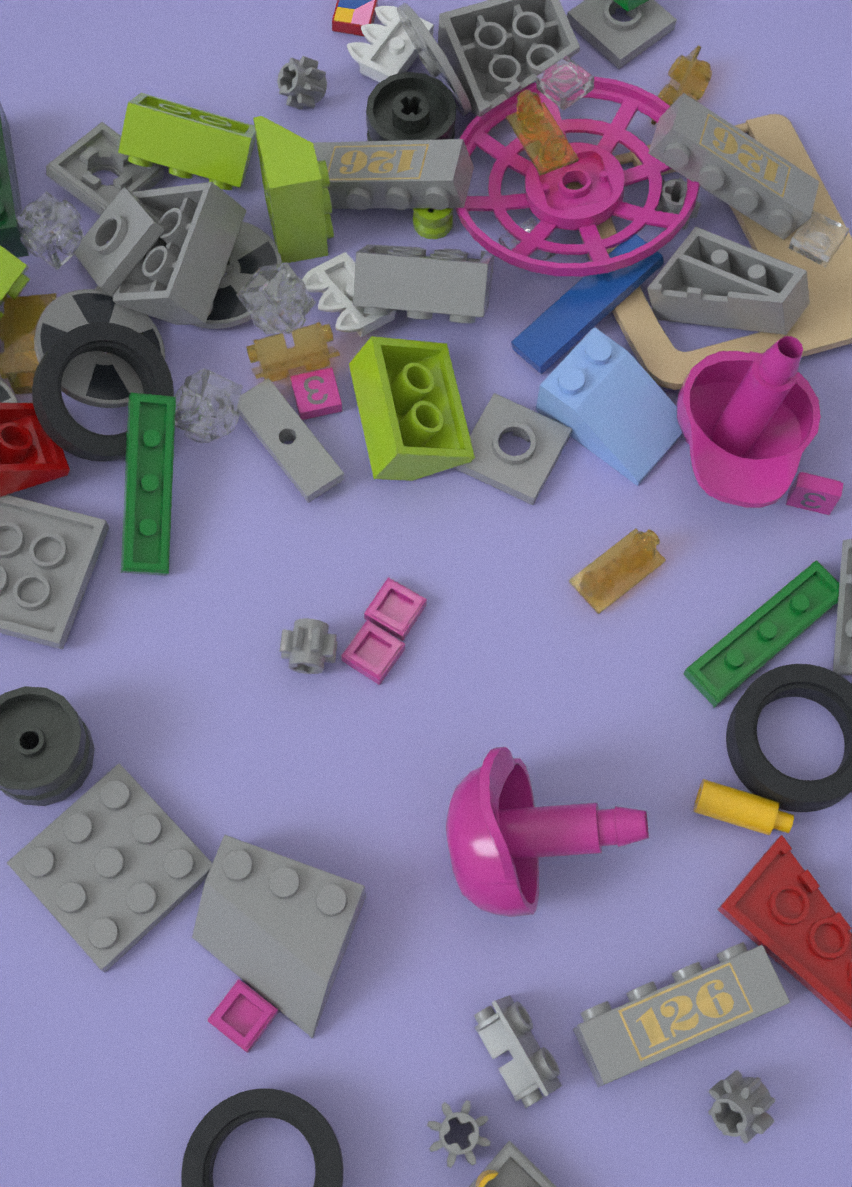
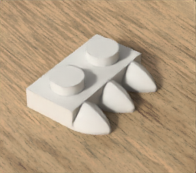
(389, 46)
(336, 283)

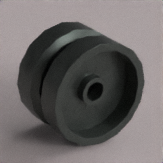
(410, 109)
(42, 746)

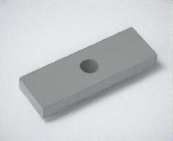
(275, 422)

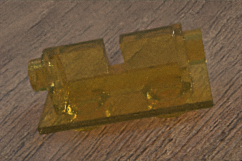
(687, 77)
(540, 134)
(309, 350)
(618, 569)

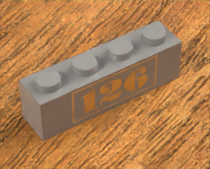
(734, 167)
(397, 173)
(680, 1014)

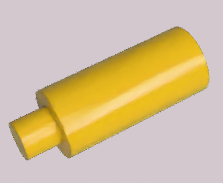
(741, 808)

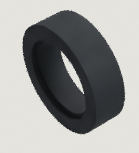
(48, 376)
(745, 753)
(255, 1104)

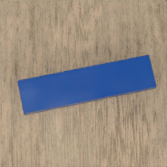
(582, 308)

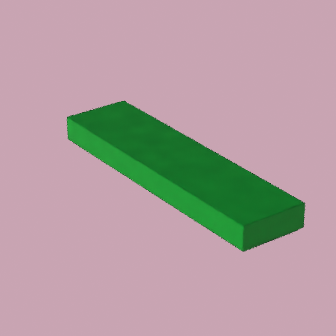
(148, 484)
(764, 634)

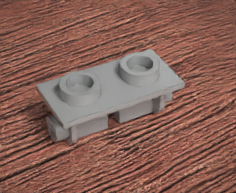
(531, 1065)

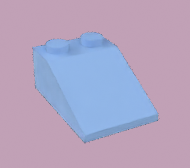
(611, 406)

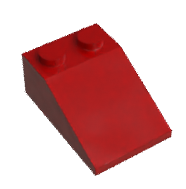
(26, 450)

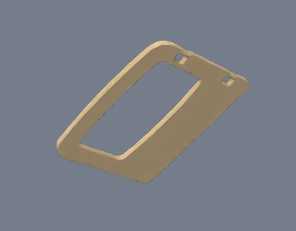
(820, 327)

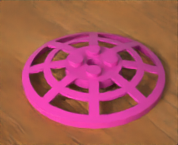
(579, 208)

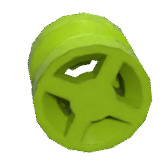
(432, 224)

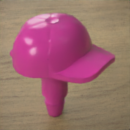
(748, 422)
(501, 834)

